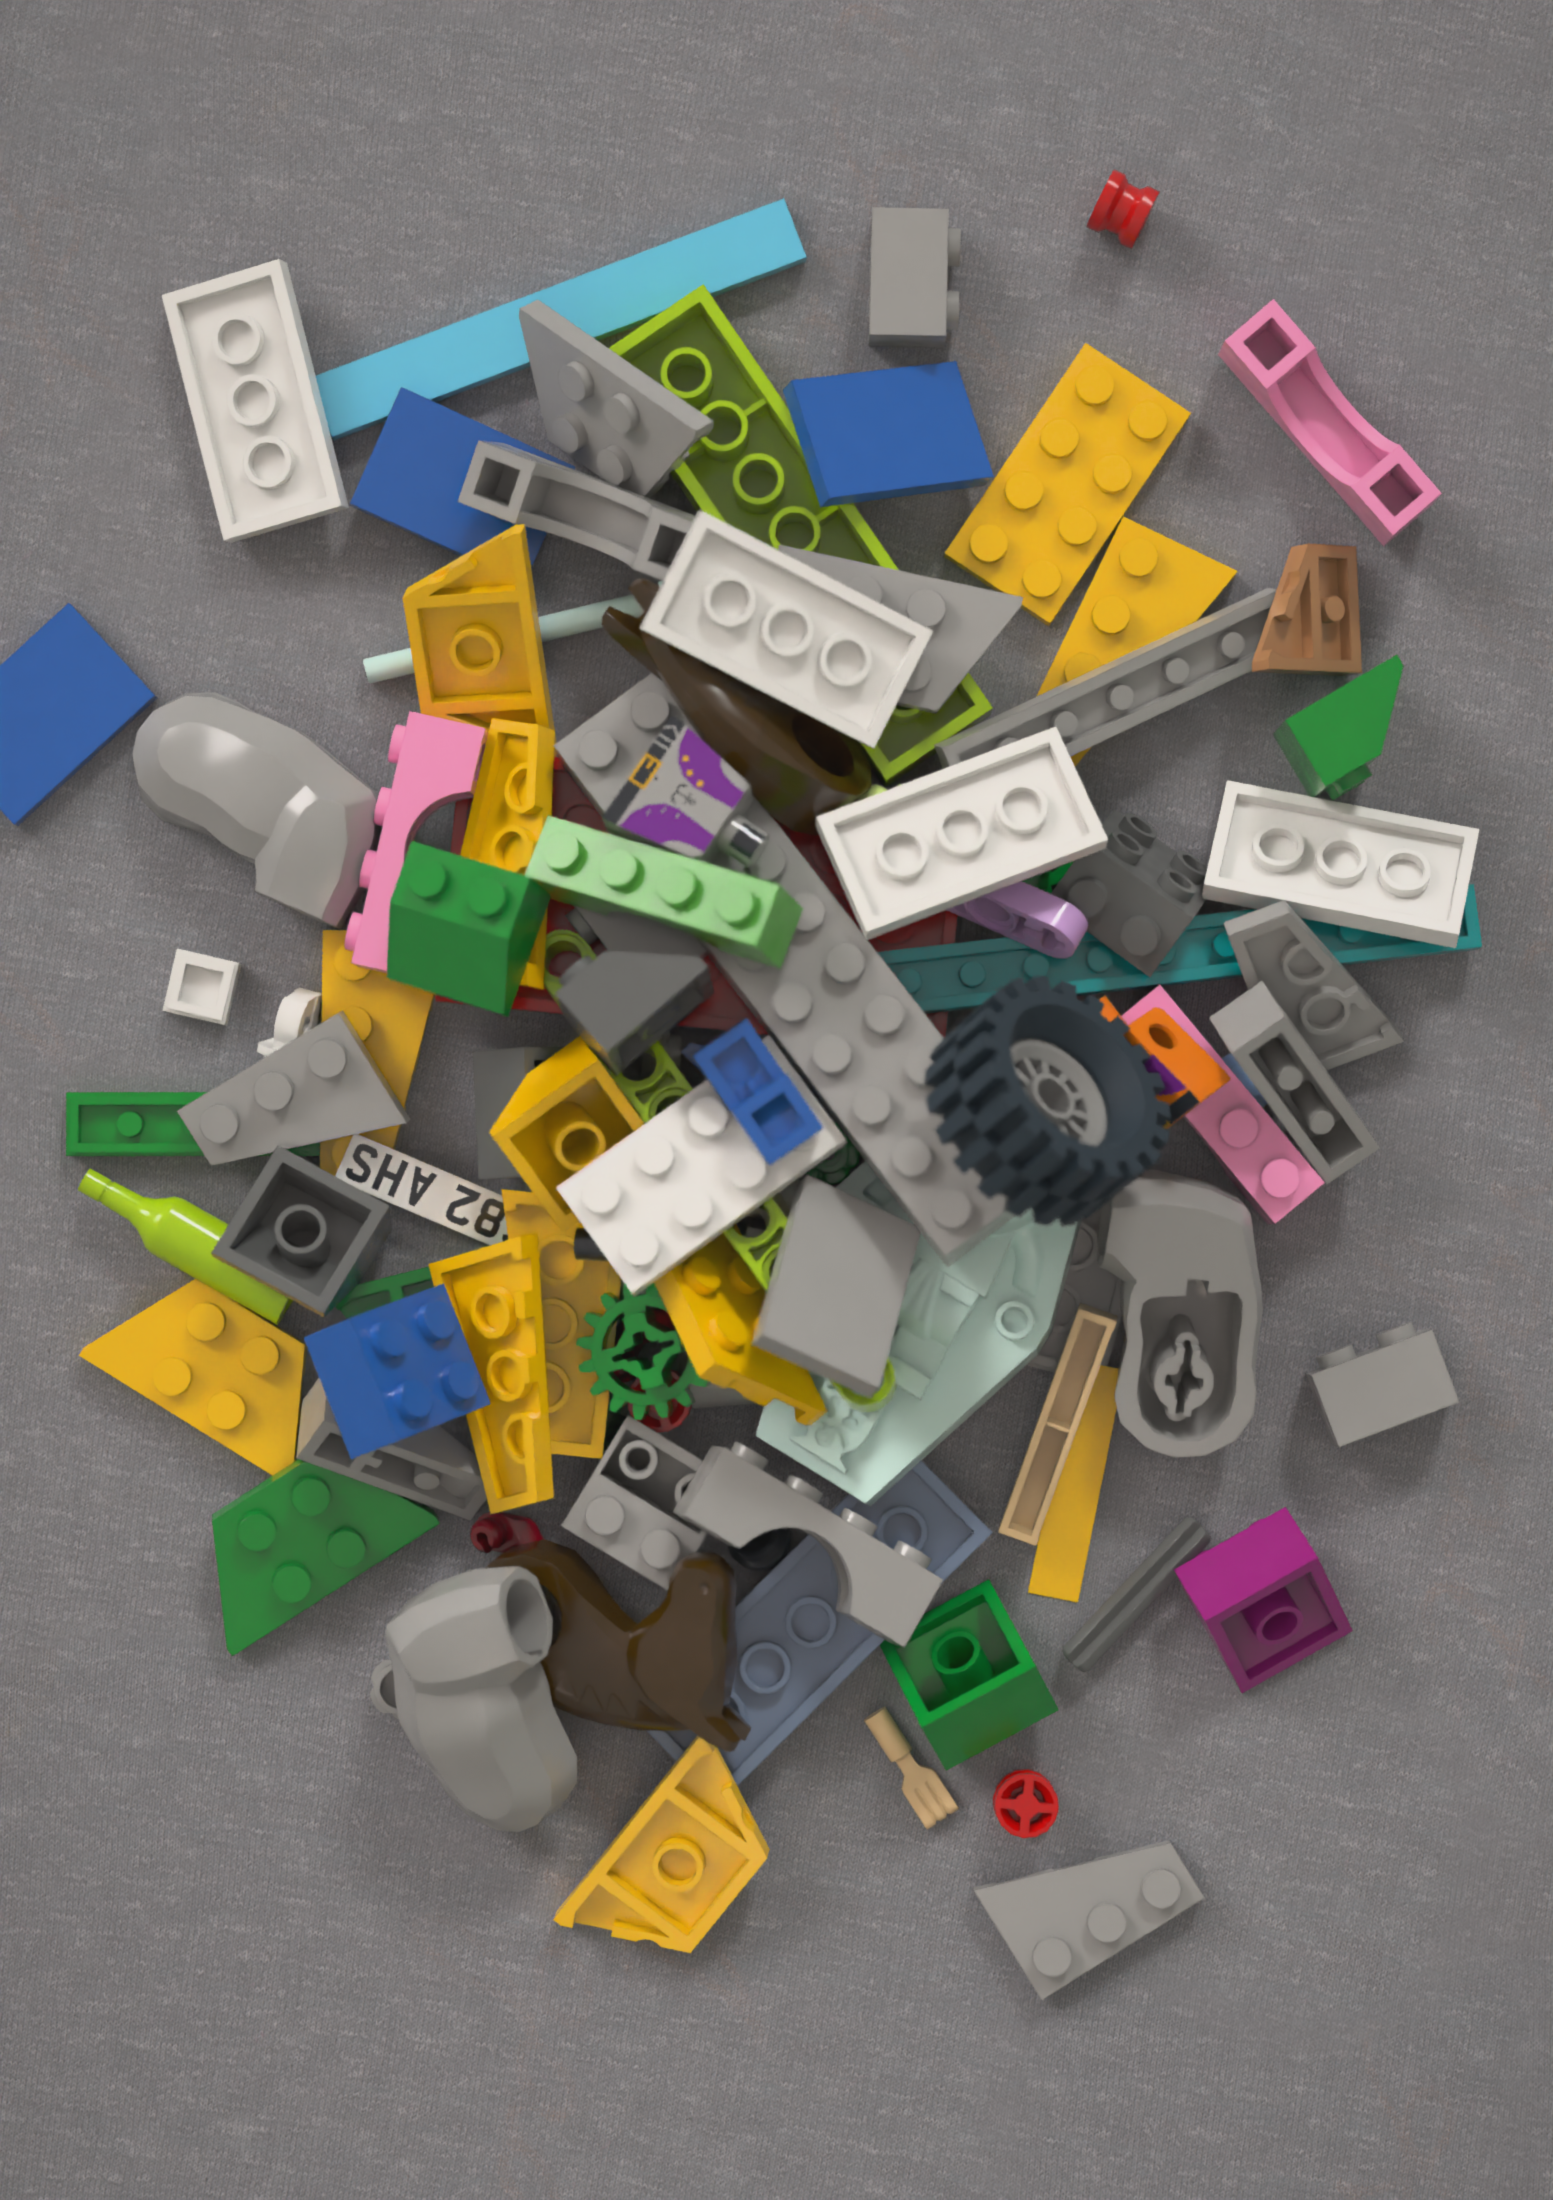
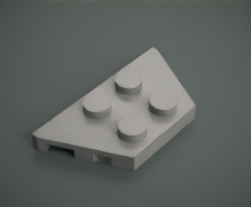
(606, 407)
(960, 615)

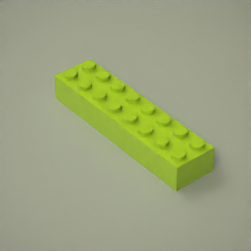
(759, 483)

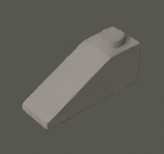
(422, 1467)

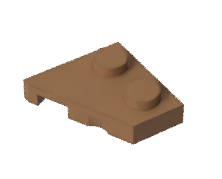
(1314, 615)

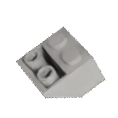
(632, 1503)

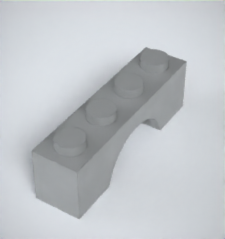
(575, 507)
(876, 1584)

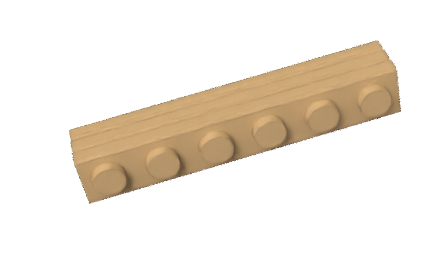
(1057, 1423)

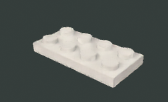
(255, 401)
(786, 629)
(961, 833)
(1341, 863)
(685, 1181)

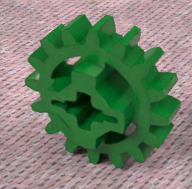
(654, 1379)

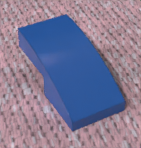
(757, 1091)

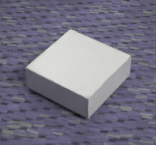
(201, 987)

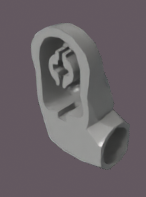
(263, 797)
(1184, 1310)
(479, 1696)

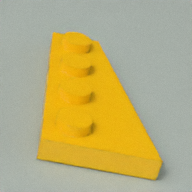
(502, 1321)

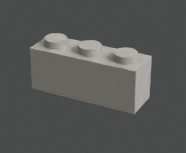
(1294, 1082)

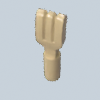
(920, 1783)

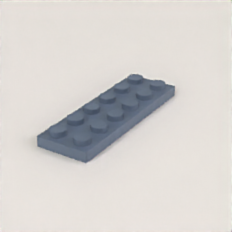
(788, 1627)

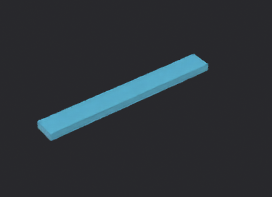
(595, 302)

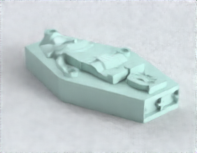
(952, 1349)

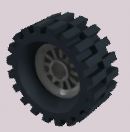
(1047, 1101)

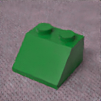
(1342, 732)
(462, 928)
(969, 1676)

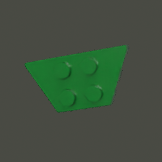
(301, 1542)

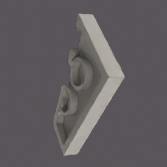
(1310, 985)
(295, 1097)
(1087, 1912)

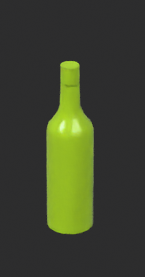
(185, 1238)

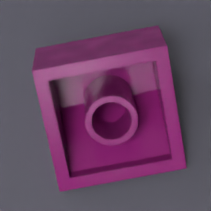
(1264, 1599)

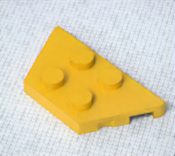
(480, 637)
(716, 1316)
(214, 1370)
(674, 1859)

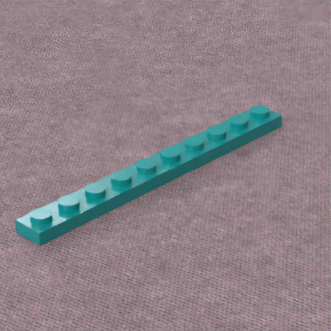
(972, 971)

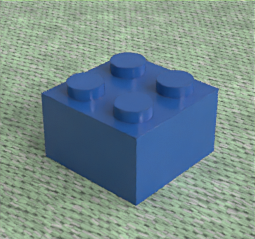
(397, 1370)

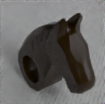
(786, 757)
(645, 1675)

